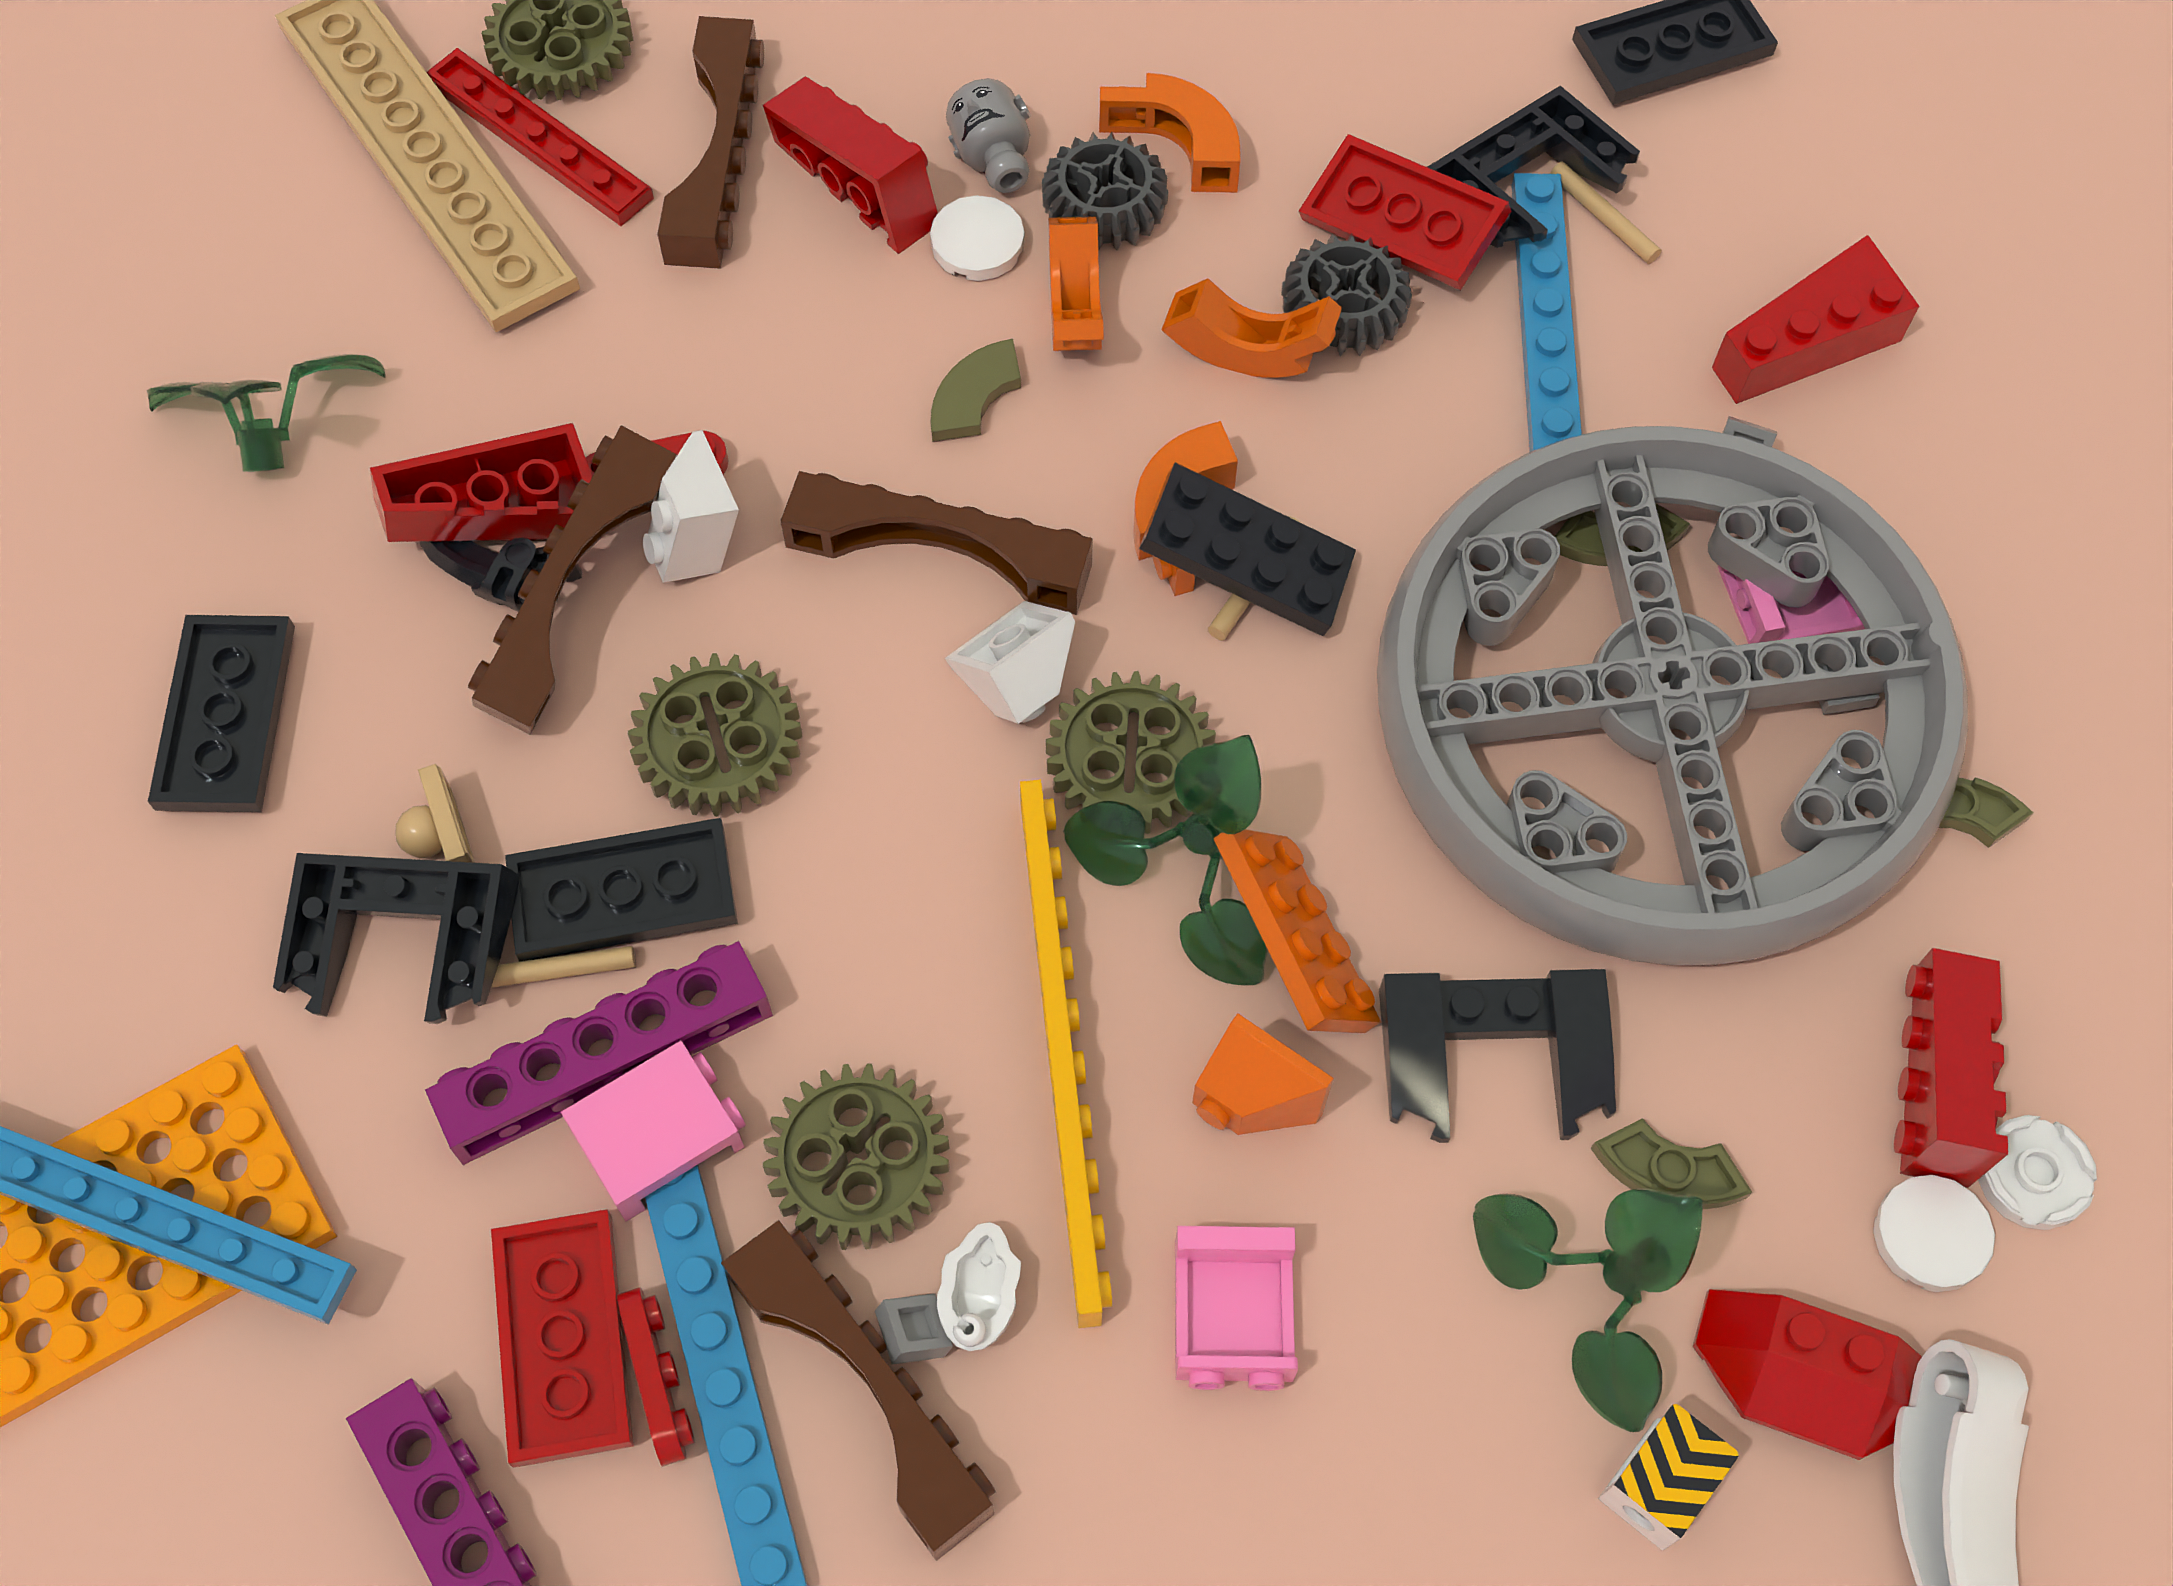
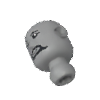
(991, 132)

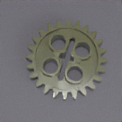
(557, 43)
(668, 747)
(1081, 748)
(815, 1128)

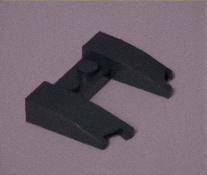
(1549, 125)
(333, 889)
(1564, 1007)

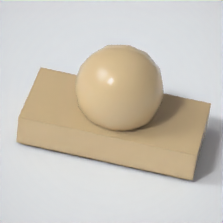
(436, 827)

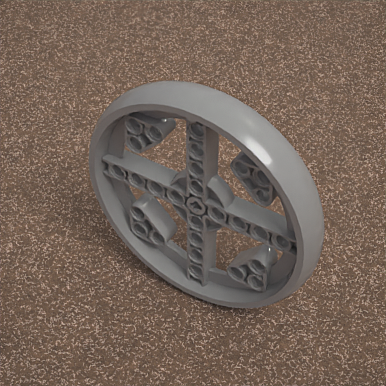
(1670, 688)

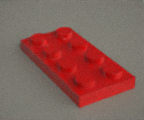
(1414, 210)
(560, 1339)

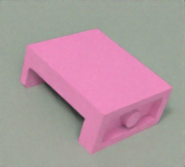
(1769, 620)
(653, 1125)
(1234, 1306)

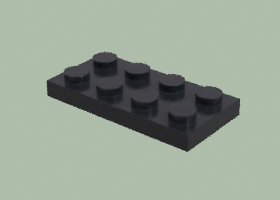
(1671, 44)
(1248, 549)
(222, 714)
(621, 889)

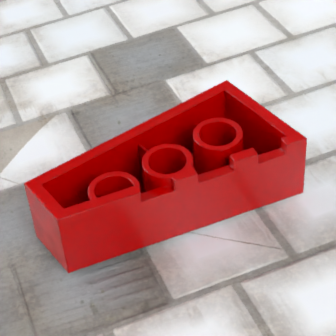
(856, 159)
(1817, 324)
(483, 489)
(1952, 1069)

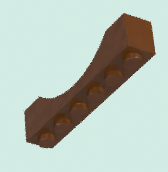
(697, 212)
(622, 488)
(842, 517)
(786, 1291)

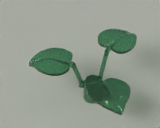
(257, 438)
(1224, 794)
(1653, 1249)

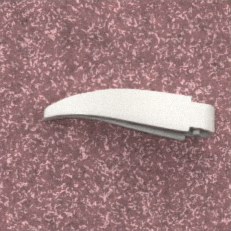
(1961, 1466)

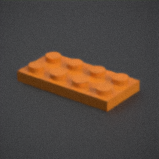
(1298, 932)

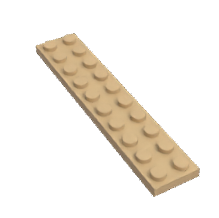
(430, 158)

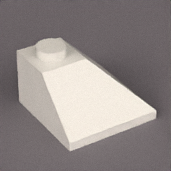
(1017, 661)

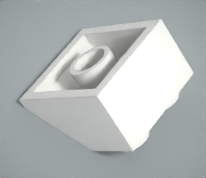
(691, 515)

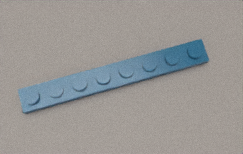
(1546, 315)
(172, 1227)
(724, 1385)

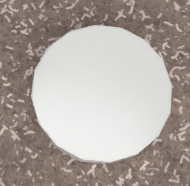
(977, 237)
(2043, 1177)
(1934, 1233)

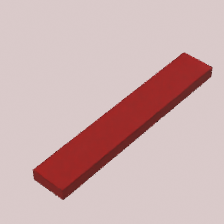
(540, 137)

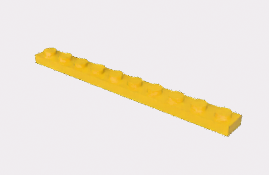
(1066, 1066)

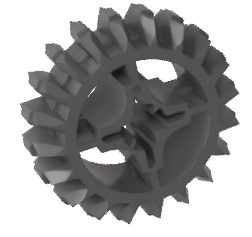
(1107, 182)
(1346, 274)

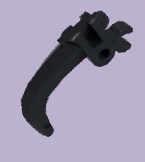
(489, 573)

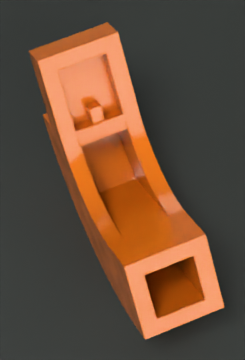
(1186, 117)
(1075, 284)
(1248, 340)
(1200, 450)

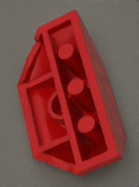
(1806, 1369)

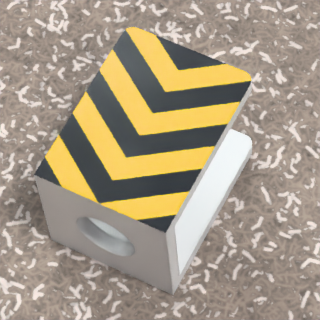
(1669, 1477)

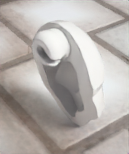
(978, 1288)

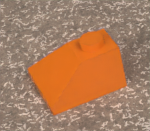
(1259, 1083)

